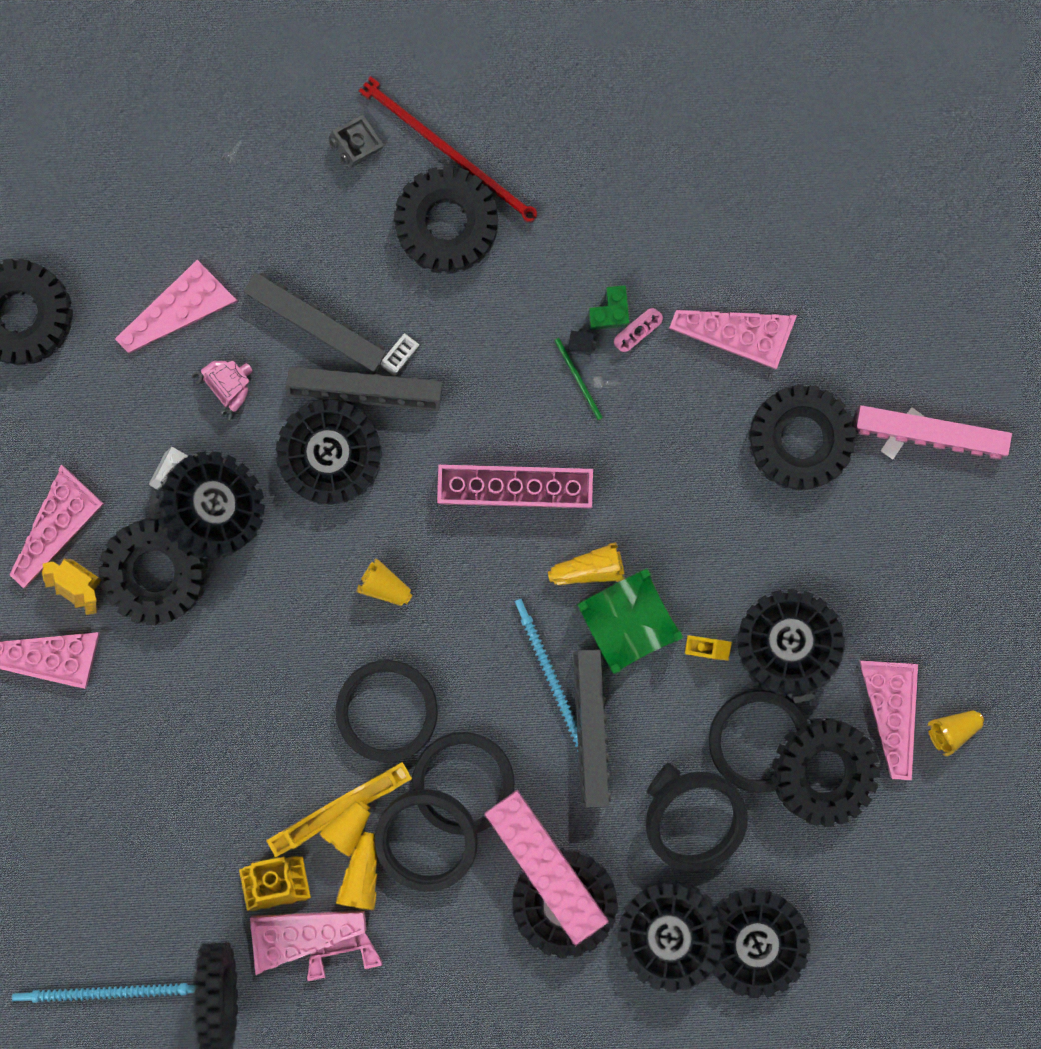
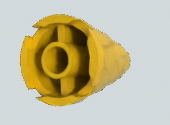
(596, 566)
(361, 875)

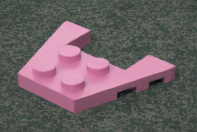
(361, 941)

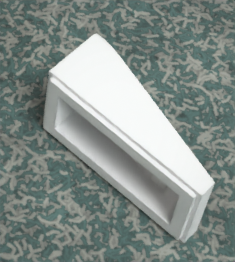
(389, 357)

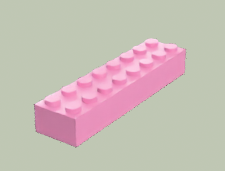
(515, 486)
(546, 867)

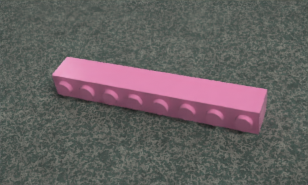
(932, 431)

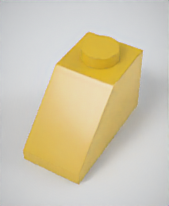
(708, 647)

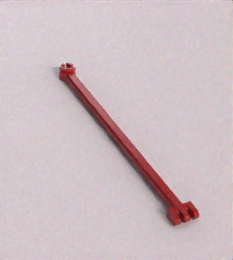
(446, 148)

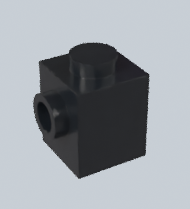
(581, 342)

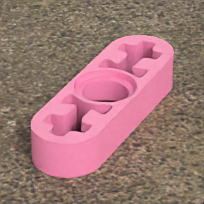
(630, 329)

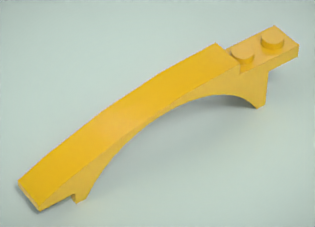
(316, 821)

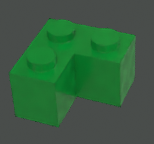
(614, 314)

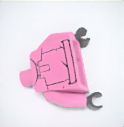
(227, 383)

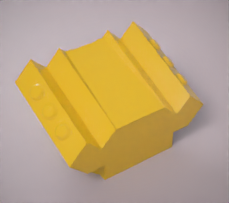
(73, 583)
(274, 883)

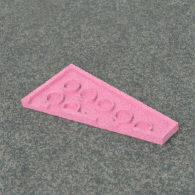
(181, 304)
(743, 334)
(58, 521)
(55, 659)
(893, 703)
(292, 936)

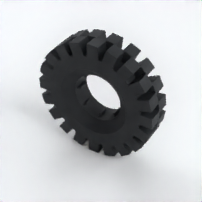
(441, 187)
(52, 317)

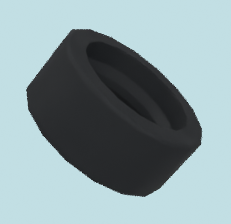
(664, 776)

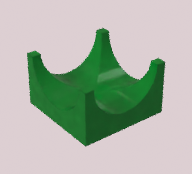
(628, 620)

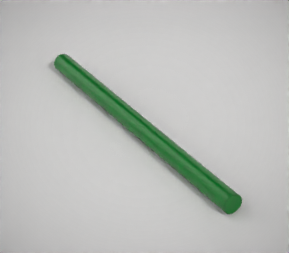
(577, 377)

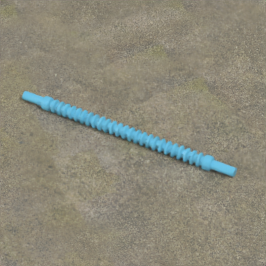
(527, 622)
(36, 995)

